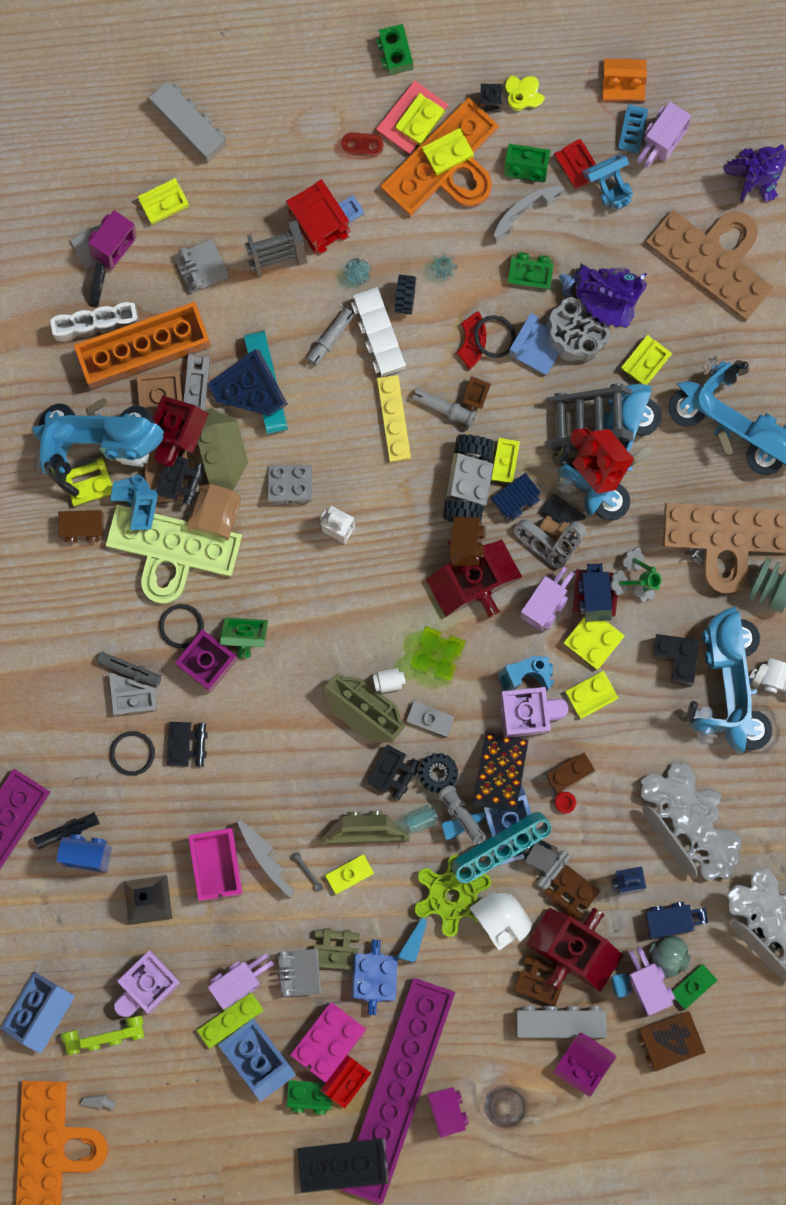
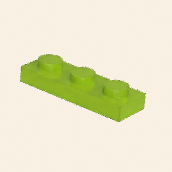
(230, 1020)

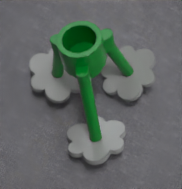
(647, 581)

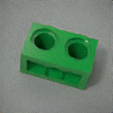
(397, 49)

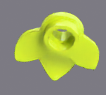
(525, 90)

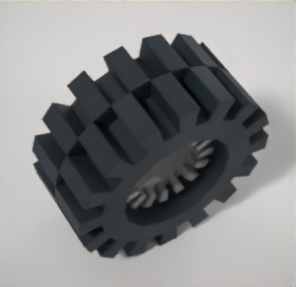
(405, 294)
(444, 763)

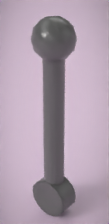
(297, 857)

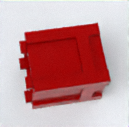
(318, 217)

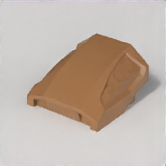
(214, 511)

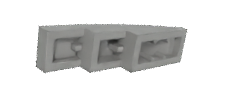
(262, 852)

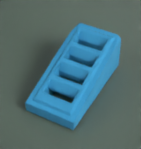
(636, 111)
(453, 828)
(411, 948)
(621, 985)

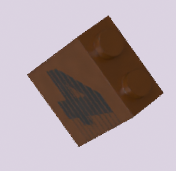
(670, 1041)

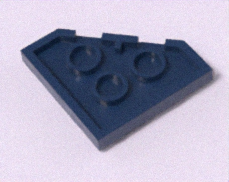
(249, 386)

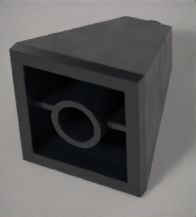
(155, 907)

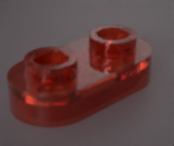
(362, 142)

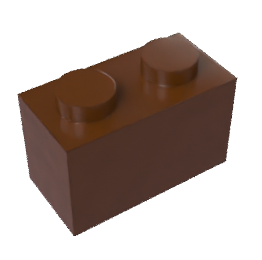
(81, 526)
(467, 541)
(570, 773)

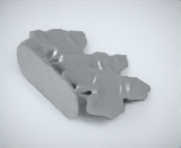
(693, 816)
(770, 910)

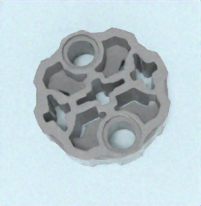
(593, 333)

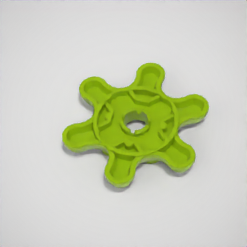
(439, 904)

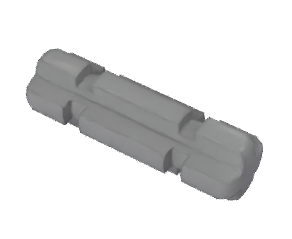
(562, 859)

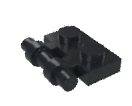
(172, 478)
(179, 744)
(387, 768)

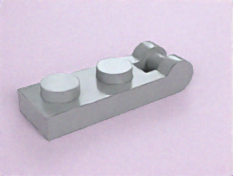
(197, 380)

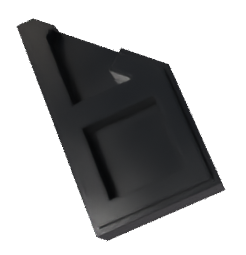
(97, 284)
(561, 511)

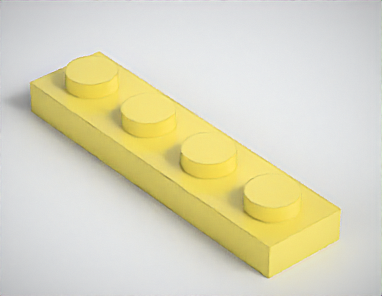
(394, 418)

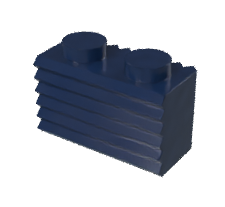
(516, 497)

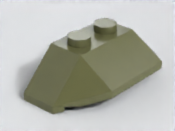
(222, 450)
(363, 709)
(365, 829)

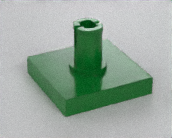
(244, 634)

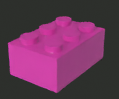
(215, 864)
(328, 1042)

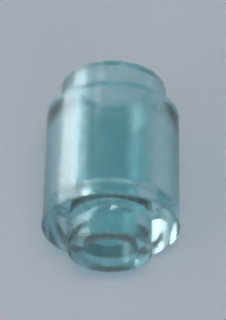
(421, 819)

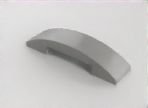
(546, 195)

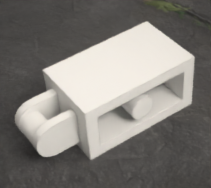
(337, 524)

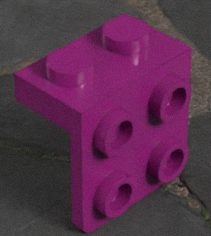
(584, 1064)

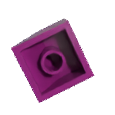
(447, 1111)

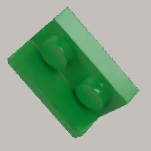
(526, 162)
(531, 270)
(307, 1096)

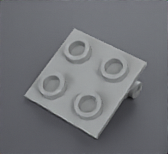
(201, 266)
(290, 484)
(299, 972)

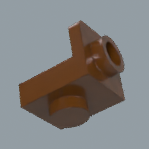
(476, 393)

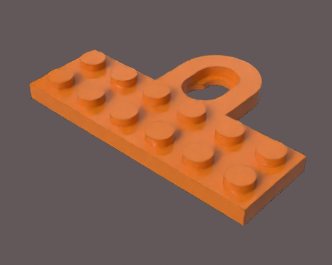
(416, 180)
(43, 1144)

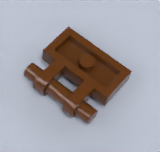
(575, 886)
(536, 986)

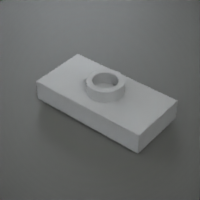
(430, 719)

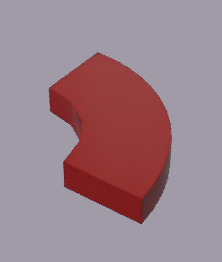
(469, 351)

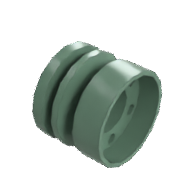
(771, 585)

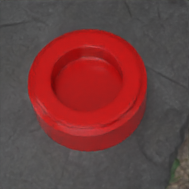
(565, 802)

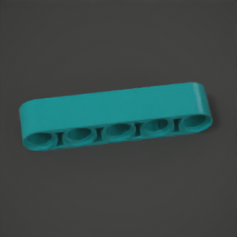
(258, 340)
(505, 837)

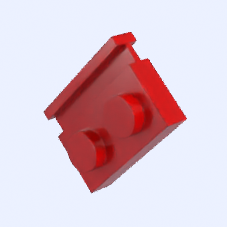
(573, 160)
(346, 1081)

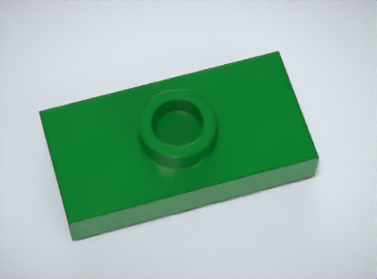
(694, 986)

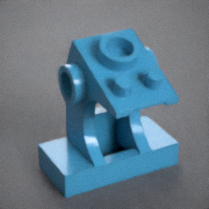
(618, 196)
(139, 497)
(512, 674)

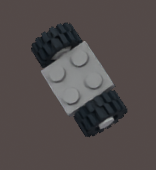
(469, 477)

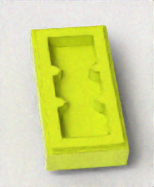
(349, 874)

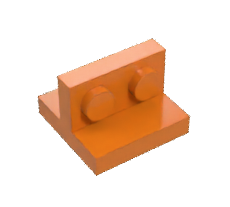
(624, 80)

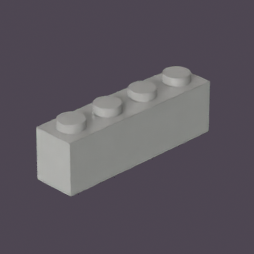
(188, 121)
(561, 1024)

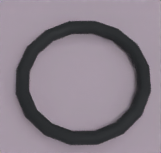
(476, 331)
(184, 606)
(118, 739)

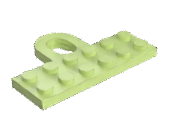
(172, 543)

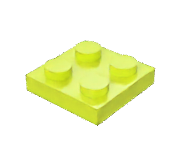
(594, 641)

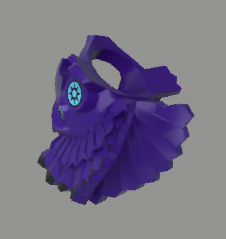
(760, 168)
(609, 293)

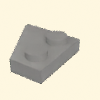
(131, 696)

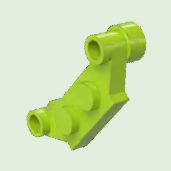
(74, 1043)

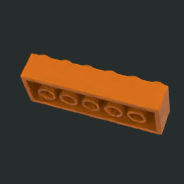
(142, 345)

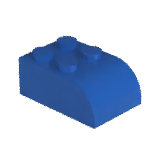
(83, 854)

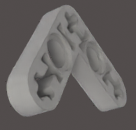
(552, 548)

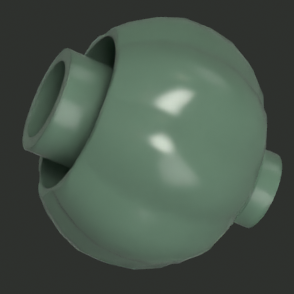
(671, 955)

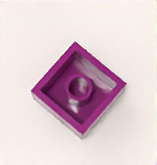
(112, 239)
(206, 661)

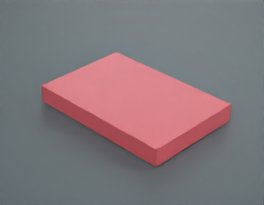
(387, 126)

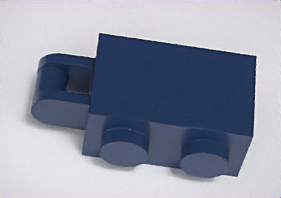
(596, 594)
(628, 881)
(673, 920)

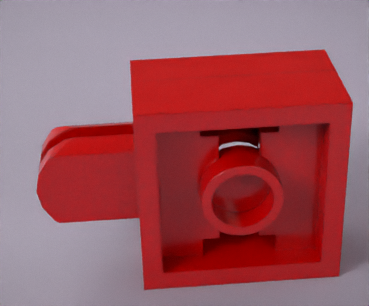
(600, 458)

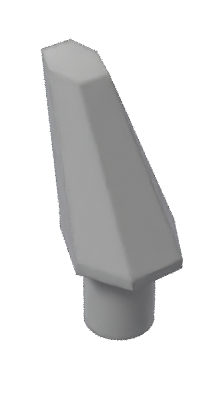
(99, 1102)

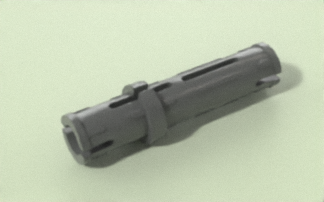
(139, 673)

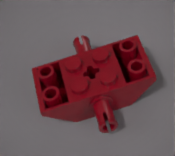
(455, 589)
(596, 956)

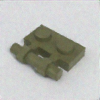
(336, 956)

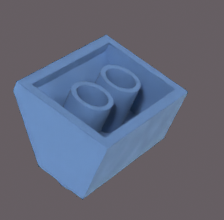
(37, 1012)

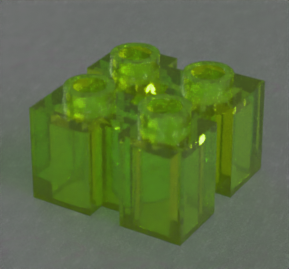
(432, 643)

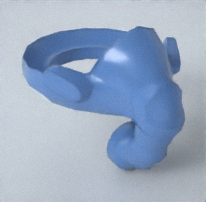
(567, 283)

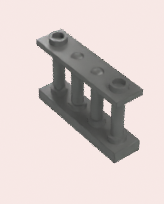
(276, 249)
(561, 399)

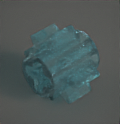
(357, 271)
(444, 272)

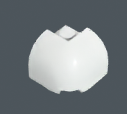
(502, 918)

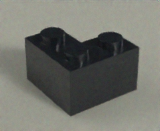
(682, 653)

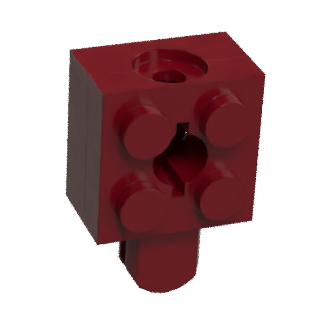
(169, 417)

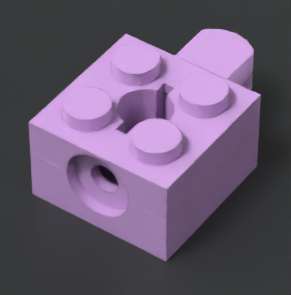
(664, 134)
(546, 601)
(529, 711)
(238, 982)
(145, 985)
(649, 985)

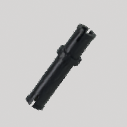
(73, 827)

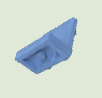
(532, 346)

